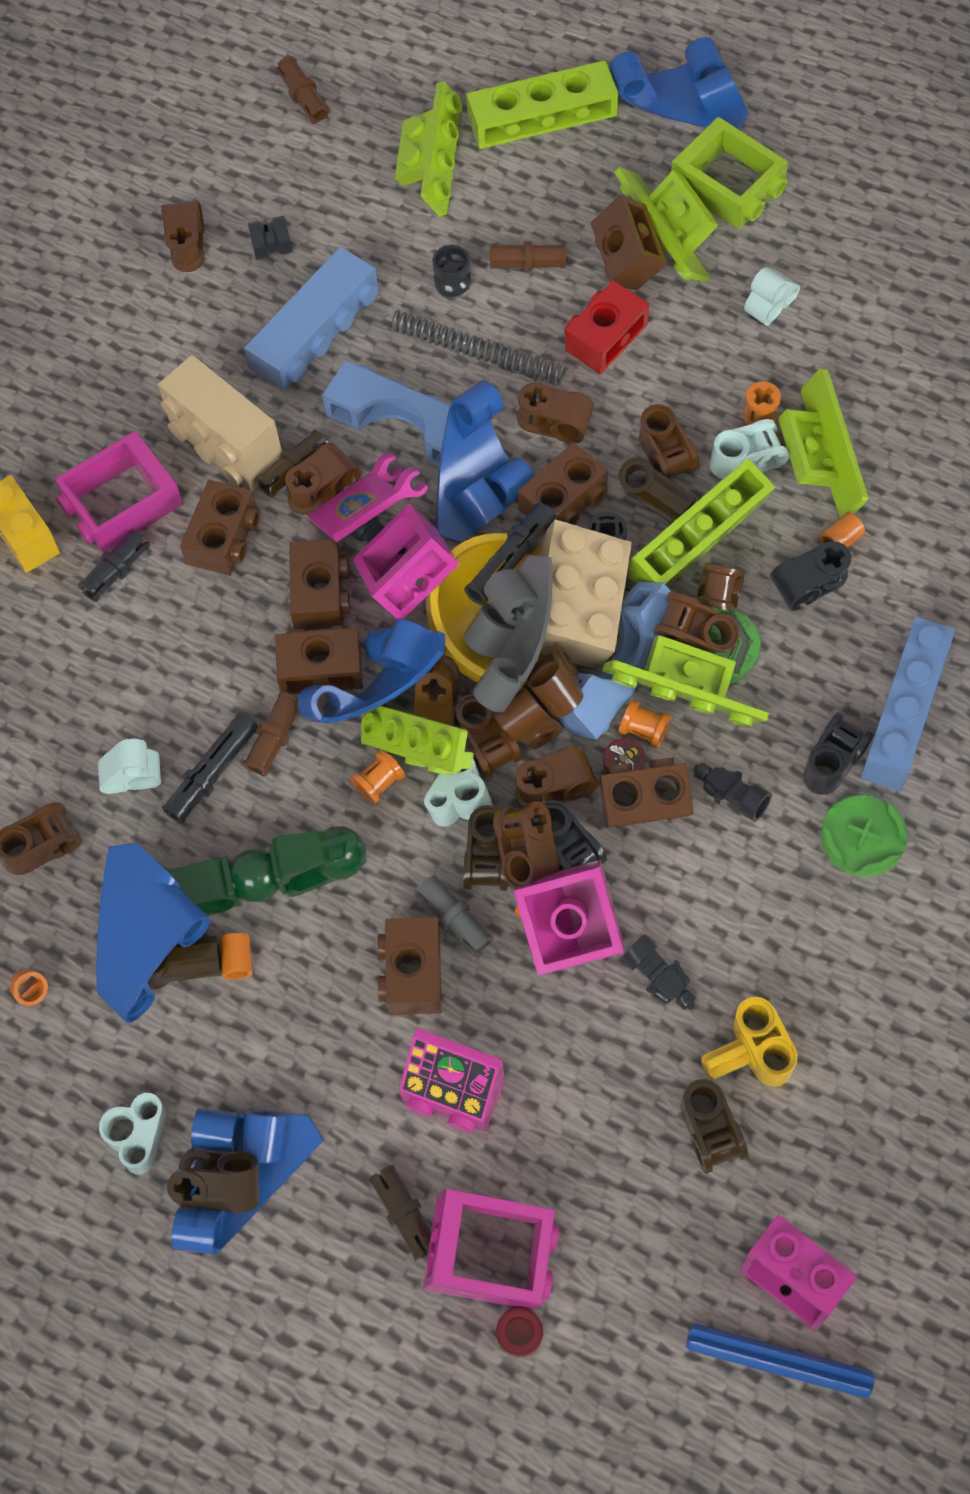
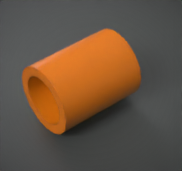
(844, 530)
(235, 956)

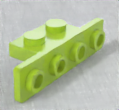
(430, 148)
(677, 216)
(822, 446)
(689, 674)
(417, 739)

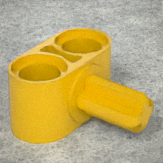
(754, 1045)

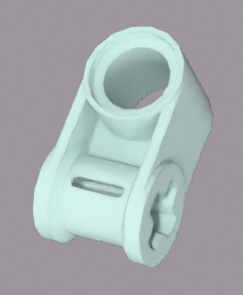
(753, 442)

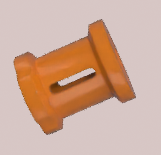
(758, 402)
(645, 723)
(377, 777)

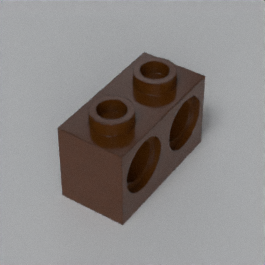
(557, 485)
(212, 527)
(646, 805)

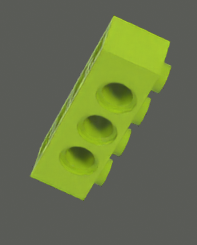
(542, 104)
(701, 526)

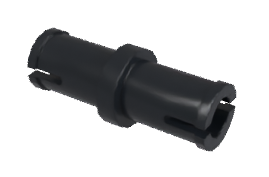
(113, 565)

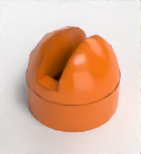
(33, 991)

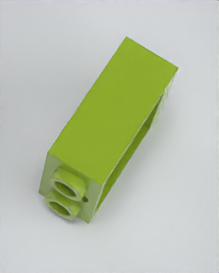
(717, 198)

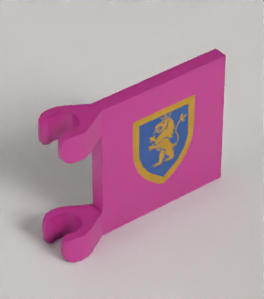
(366, 499)

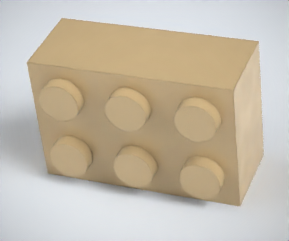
(219, 423)
(586, 591)

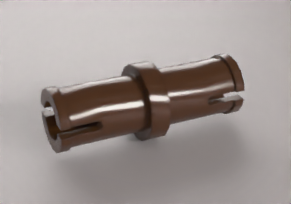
(302, 89)
(527, 256)
(272, 734)

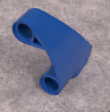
(688, 93)
(474, 470)
(405, 659)
(138, 926)
(278, 1141)

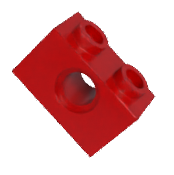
(621, 314)

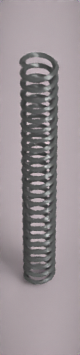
(479, 344)

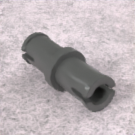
(453, 915)

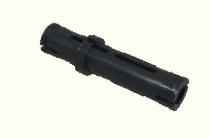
(536, 524)
(200, 780)

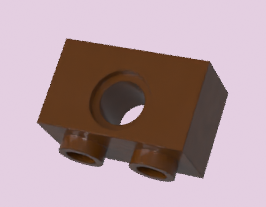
(628, 243)
(313, 564)
(339, 669)
(411, 940)

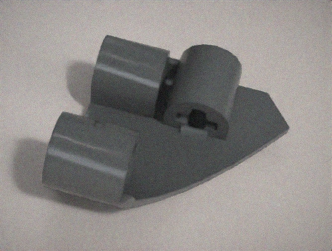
(511, 629)

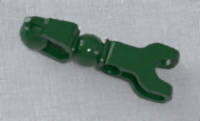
(294, 865)

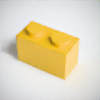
(24, 528)

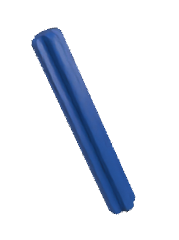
(780, 1360)

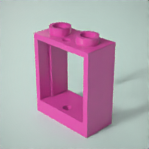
(102, 468)
(393, 576)
(444, 1241)
(794, 1260)

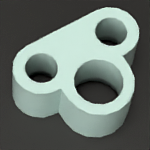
(770, 295)
(129, 767)
(449, 792)
(145, 1133)

